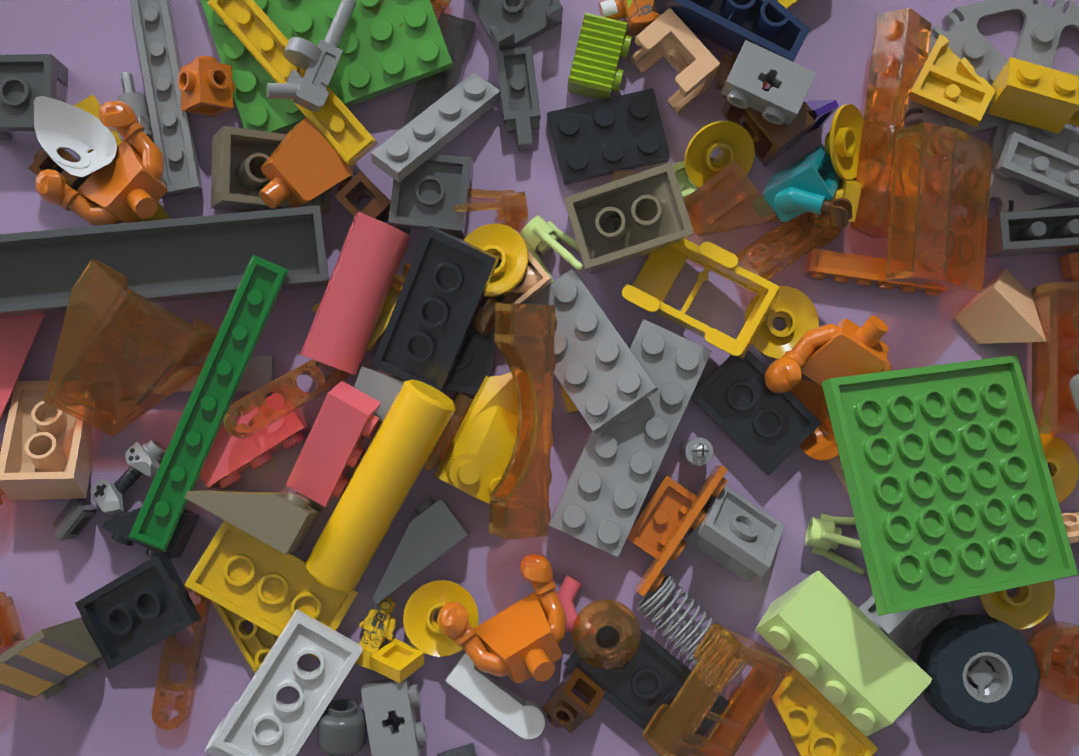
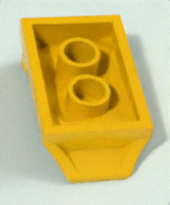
(483, 439)

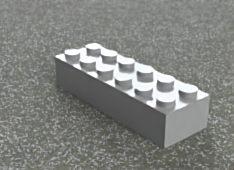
(625, 456)

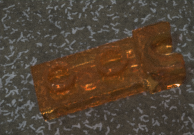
(787, 244)

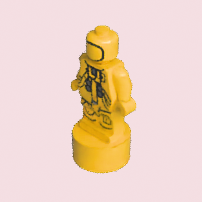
(377, 627)

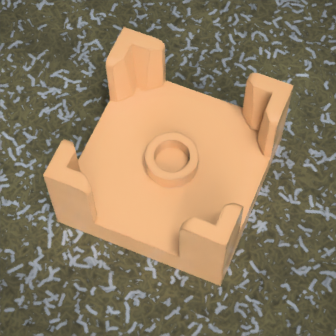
(685, 53)

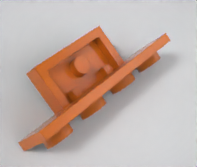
(667, 519)

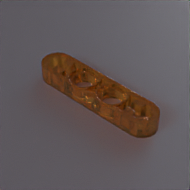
(289, 390)
(190, 658)

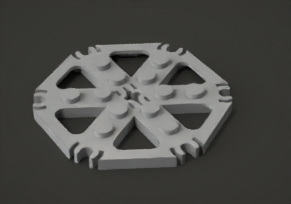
(1035, 44)

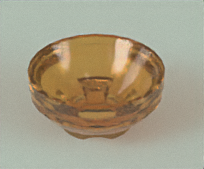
(601, 614)

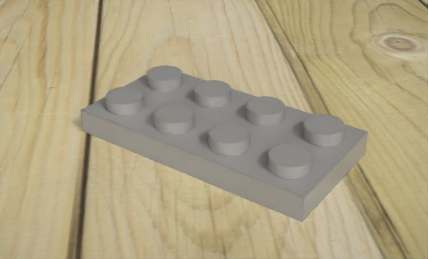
(591, 355)

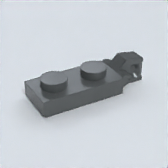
(519, 93)

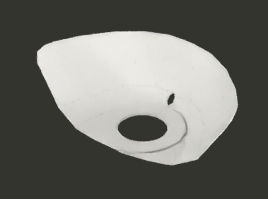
(72, 128)

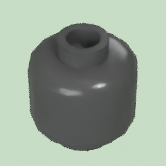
(342, 728)

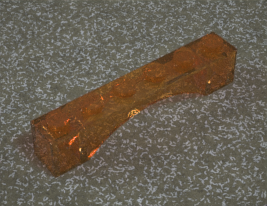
(896, 58)
(521, 497)

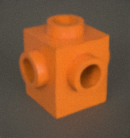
(206, 87)

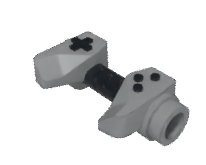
(142, 460)

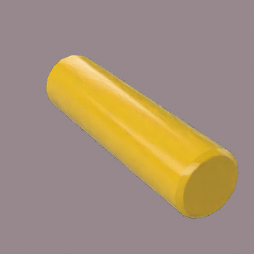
(379, 485)

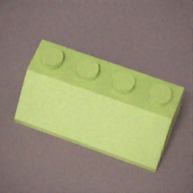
(842, 653)

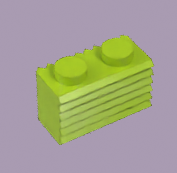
(597, 57)

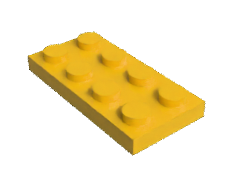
(263, 583)

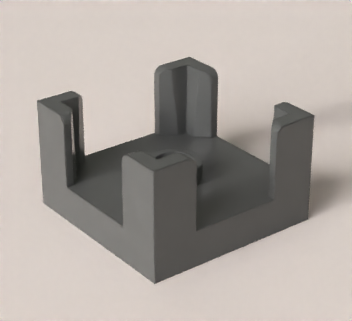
(516, 21)
(21, 81)
(430, 194)

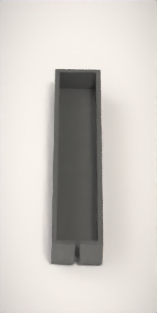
(162, 257)

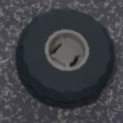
(979, 673)

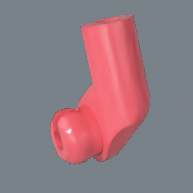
(566, 595)

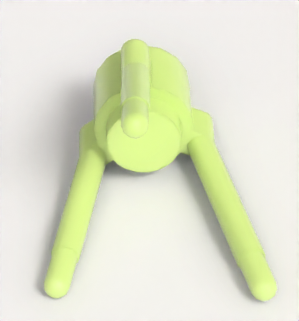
(543, 236)
(823, 535)

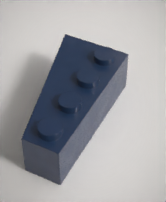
(734, 21)

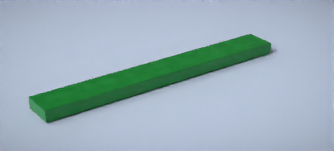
(209, 403)

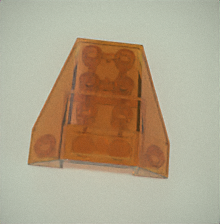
(121, 352)

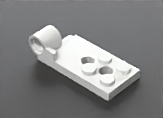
(263, 723)

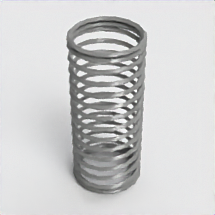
(653, 602)

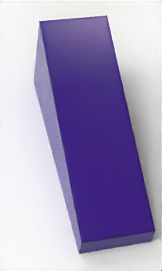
(821, 112)

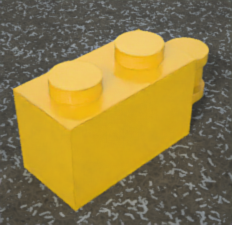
(1035, 96)

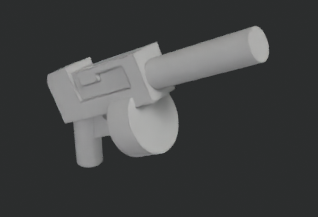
(317, 61)

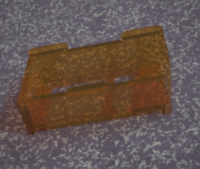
(718, 656)

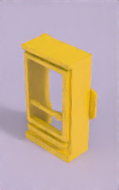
(665, 266)

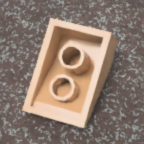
(43, 448)

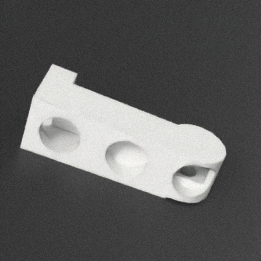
(520, 716)

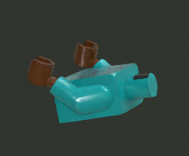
(807, 188)

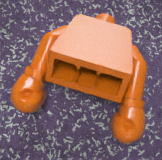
(122, 189)
(831, 353)
(520, 638)

